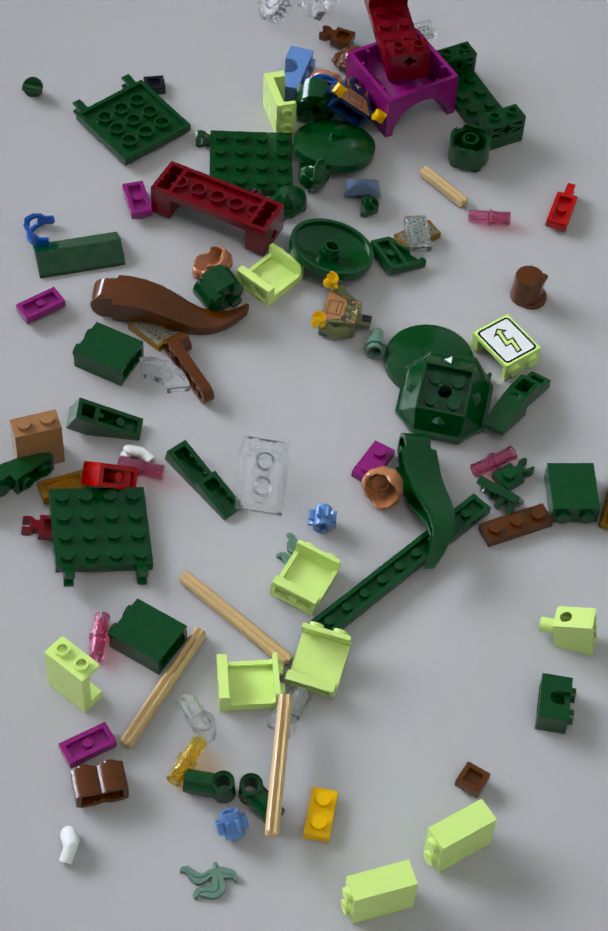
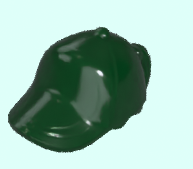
(313, 177)

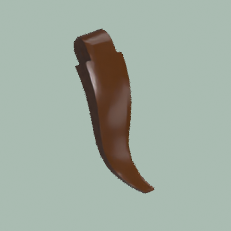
(152, 303)

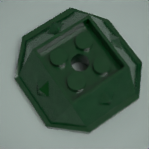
(441, 418)

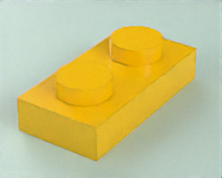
(320, 814)

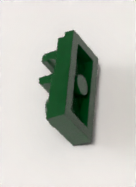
(490, 488)

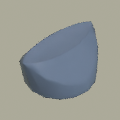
(362, 187)

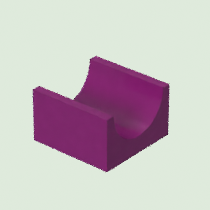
(399, 95)

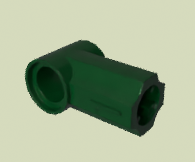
(207, 784)
(256, 800)

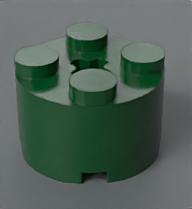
(313, 100)
(469, 147)
(219, 289)

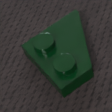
(395, 256)

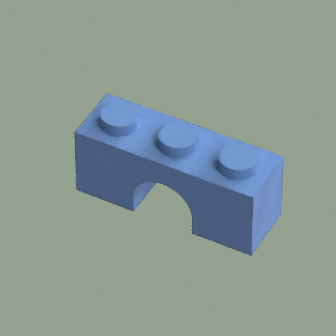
(297, 69)

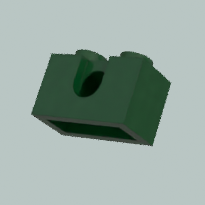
(554, 702)

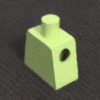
(572, 628)

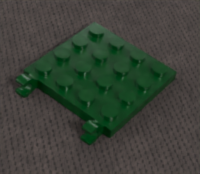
(132, 121)
(249, 158)
(100, 531)

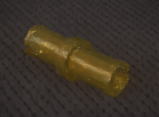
(186, 760)

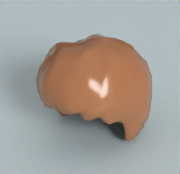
(383, 487)

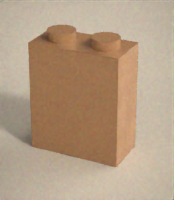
(37, 435)

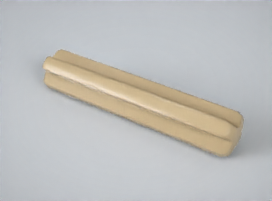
(443, 186)

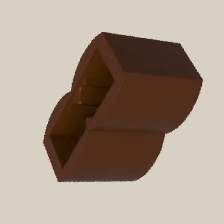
(99, 783)

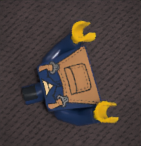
(352, 102)

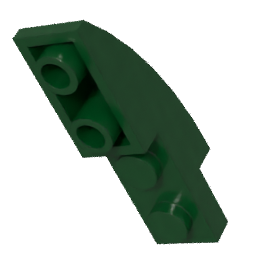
(514, 402)
(24, 472)

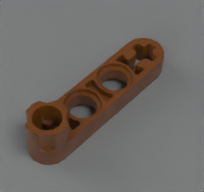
(176, 349)

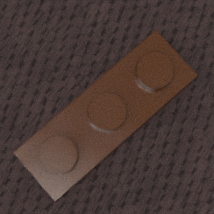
(515, 525)

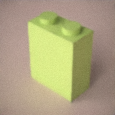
(459, 835)
(379, 891)

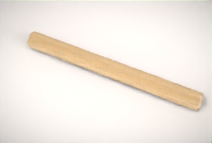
(234, 617)
(163, 688)
(278, 766)

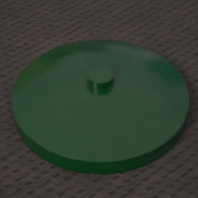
(339, 142)
(331, 246)
(416, 341)

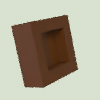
(472, 779)

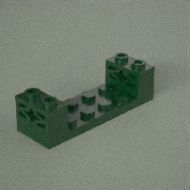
(477, 104)

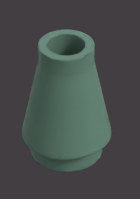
(375, 345)

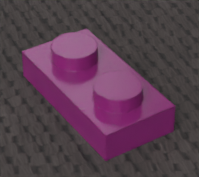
(137, 199)
(40, 305)
(376, 456)
(87, 745)

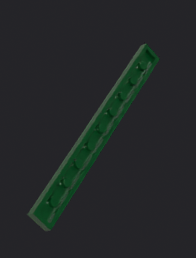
(396, 569)

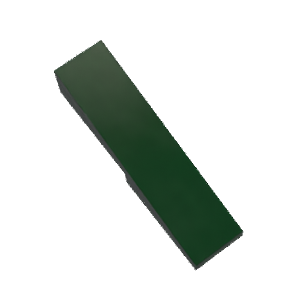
(201, 479)

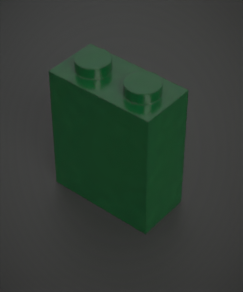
(108, 353)
(572, 492)
(147, 636)

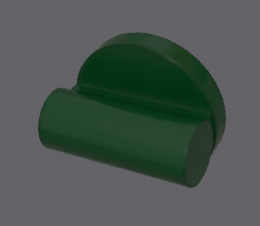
(32, 86)
(369, 206)

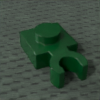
(512, 477)

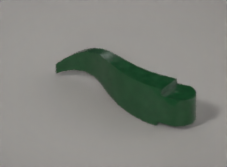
(426, 492)

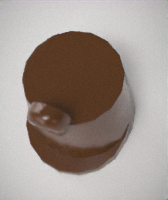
(528, 288)

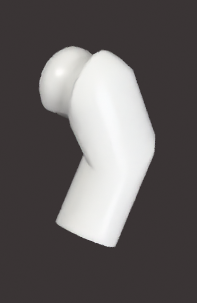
(137, 451)
(70, 841)

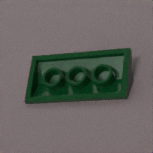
(79, 254)

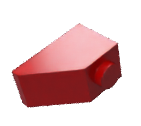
(109, 475)

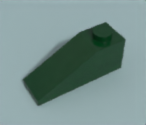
(103, 421)

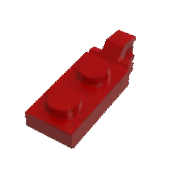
(562, 208)

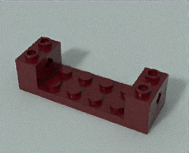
(397, 40)
(221, 200)

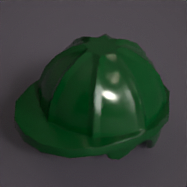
(292, 198)

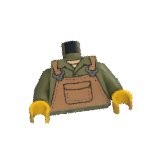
(340, 313)

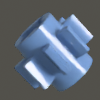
(322, 518)
(231, 824)

